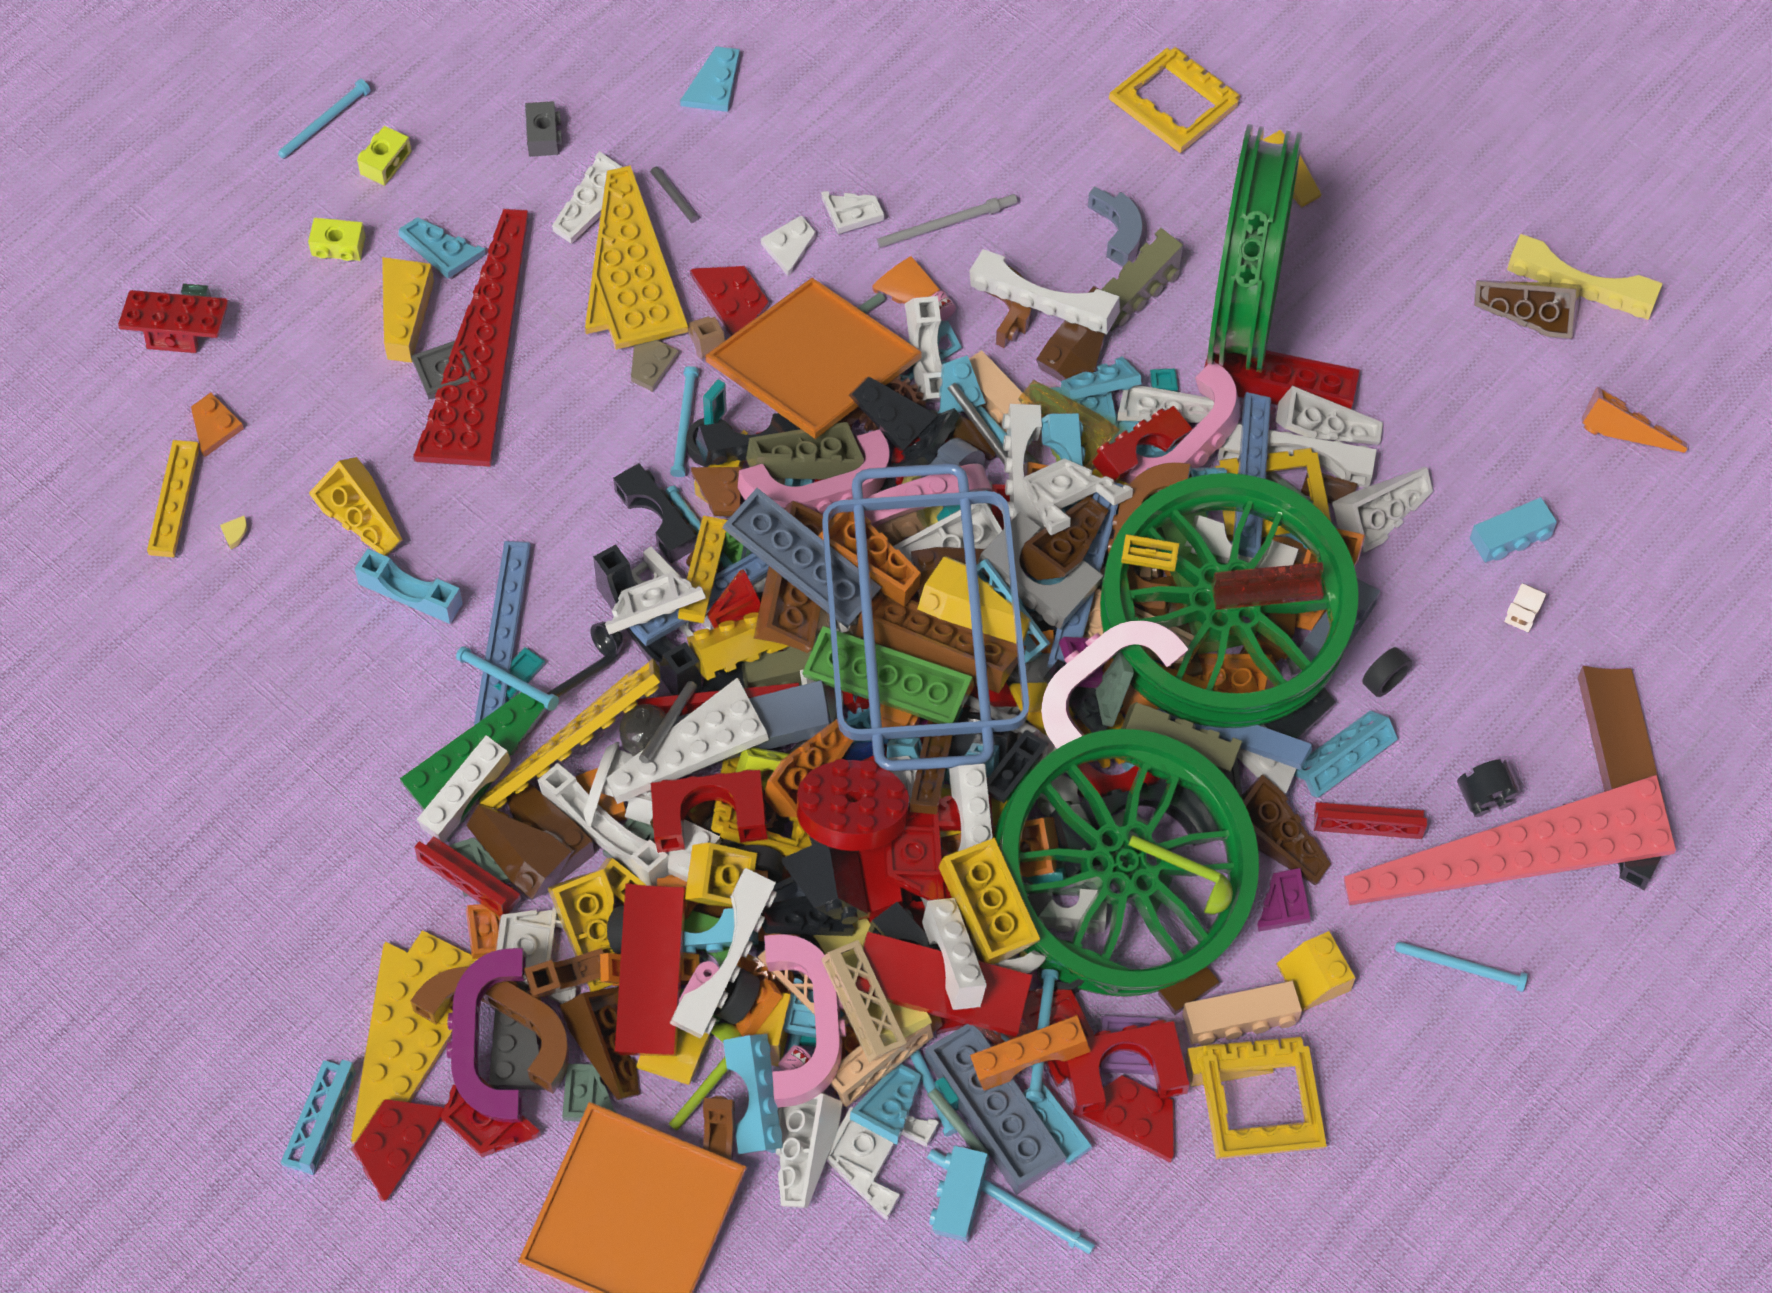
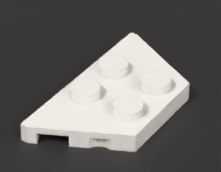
(651, 600)
(1276, 772)

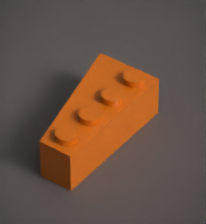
(887, 566)

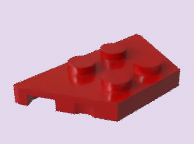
(731, 295)
(735, 602)
(1063, 1007)
(1136, 1117)
(482, 1133)
(393, 1140)

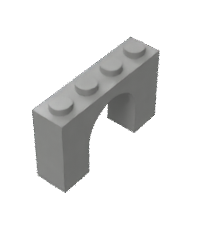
(1054, 602)

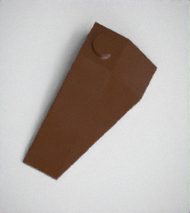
(1059, 554)
(544, 815)

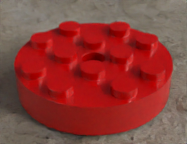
(867, 822)

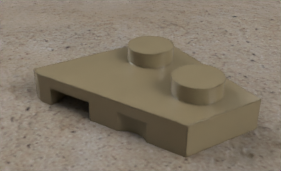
(651, 363)

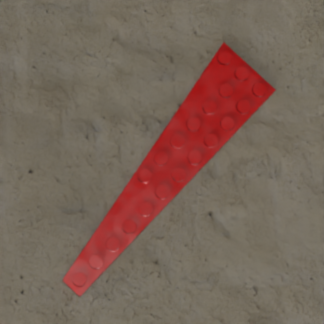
(466, 415)

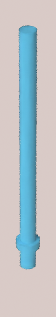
(1073, 1238)

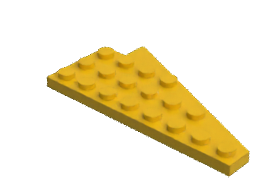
(600, 713)

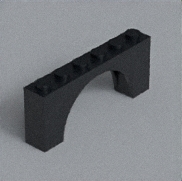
(676, 663)
(1184, 808)

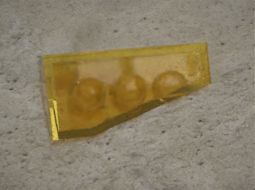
(1095, 427)

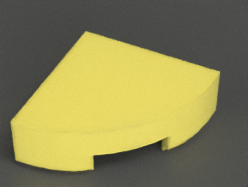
(234, 531)

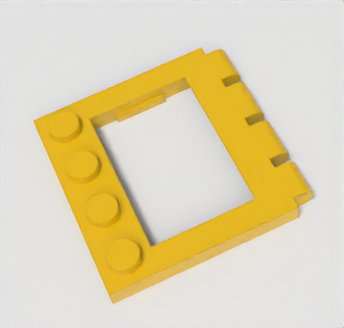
(1160, 122)
(1282, 461)
(725, 823)
(1261, 1139)

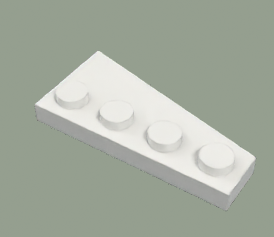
(586, 202)
(1144, 401)

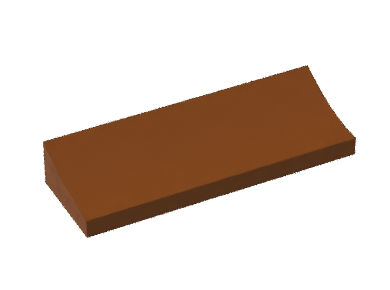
(785, 611)
(938, 640)
(1616, 726)

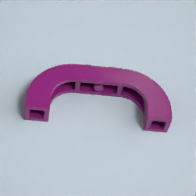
(465, 1021)

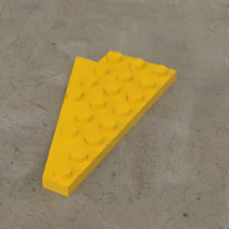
(629, 276)
(401, 1042)

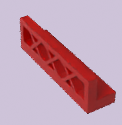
(1369, 820)
(467, 876)

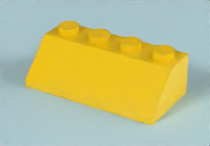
(988, 902)

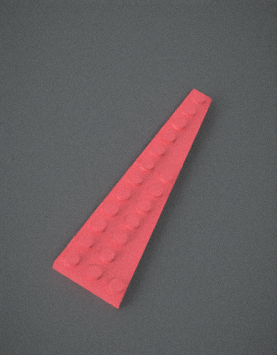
(1587, 833)

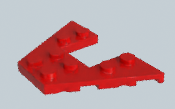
(915, 854)

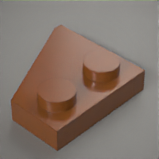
(719, 488)

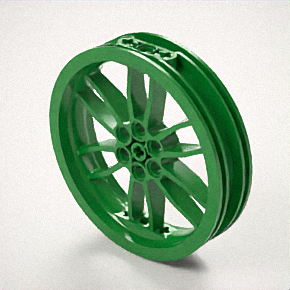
(1254, 247)
(1284, 509)
(1178, 765)

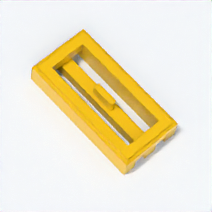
(1150, 562)

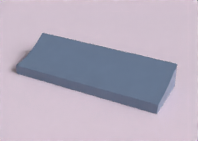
(797, 555)
(789, 715)
(997, 1116)

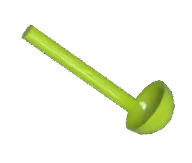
(1222, 891)
(722, 1032)

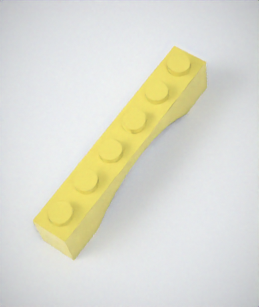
(1629, 294)

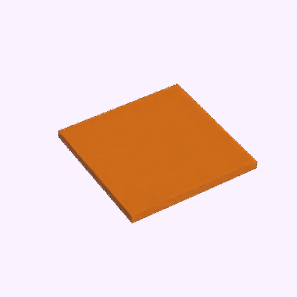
(811, 356)
(631, 1209)

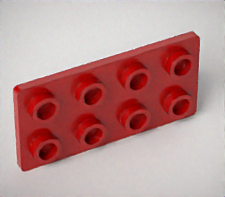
(172, 320)

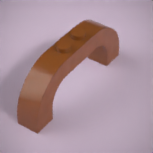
(1144, 487)
(551, 1063)

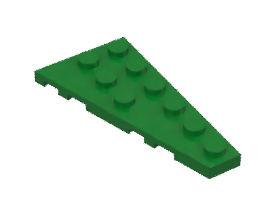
(504, 726)

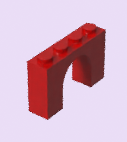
(676, 797)
(1154, 1042)

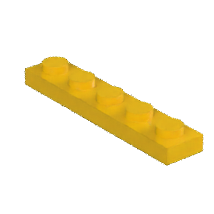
(173, 498)
(704, 566)

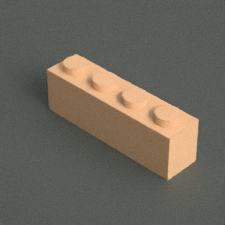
(995, 387)
(1242, 1013)

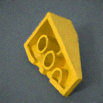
(355, 501)
(947, 598)

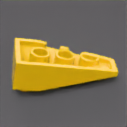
(584, 913)

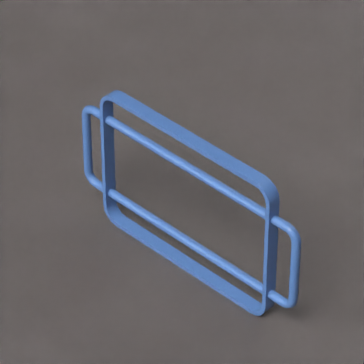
(964, 499)

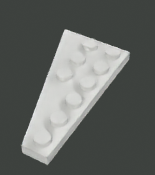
(705, 736)

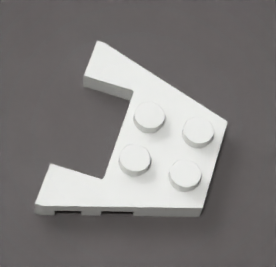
(1065, 484)
(534, 934)
(862, 1153)

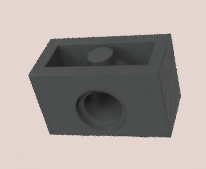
(542, 128)

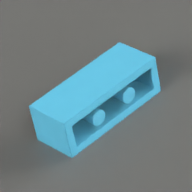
(1513, 530)
(959, 1193)

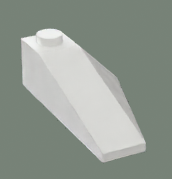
(1324, 419)
(1382, 506)
(806, 1142)

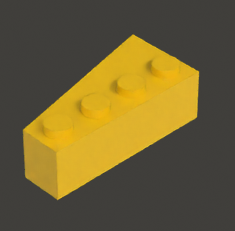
(405, 302)
(729, 644)

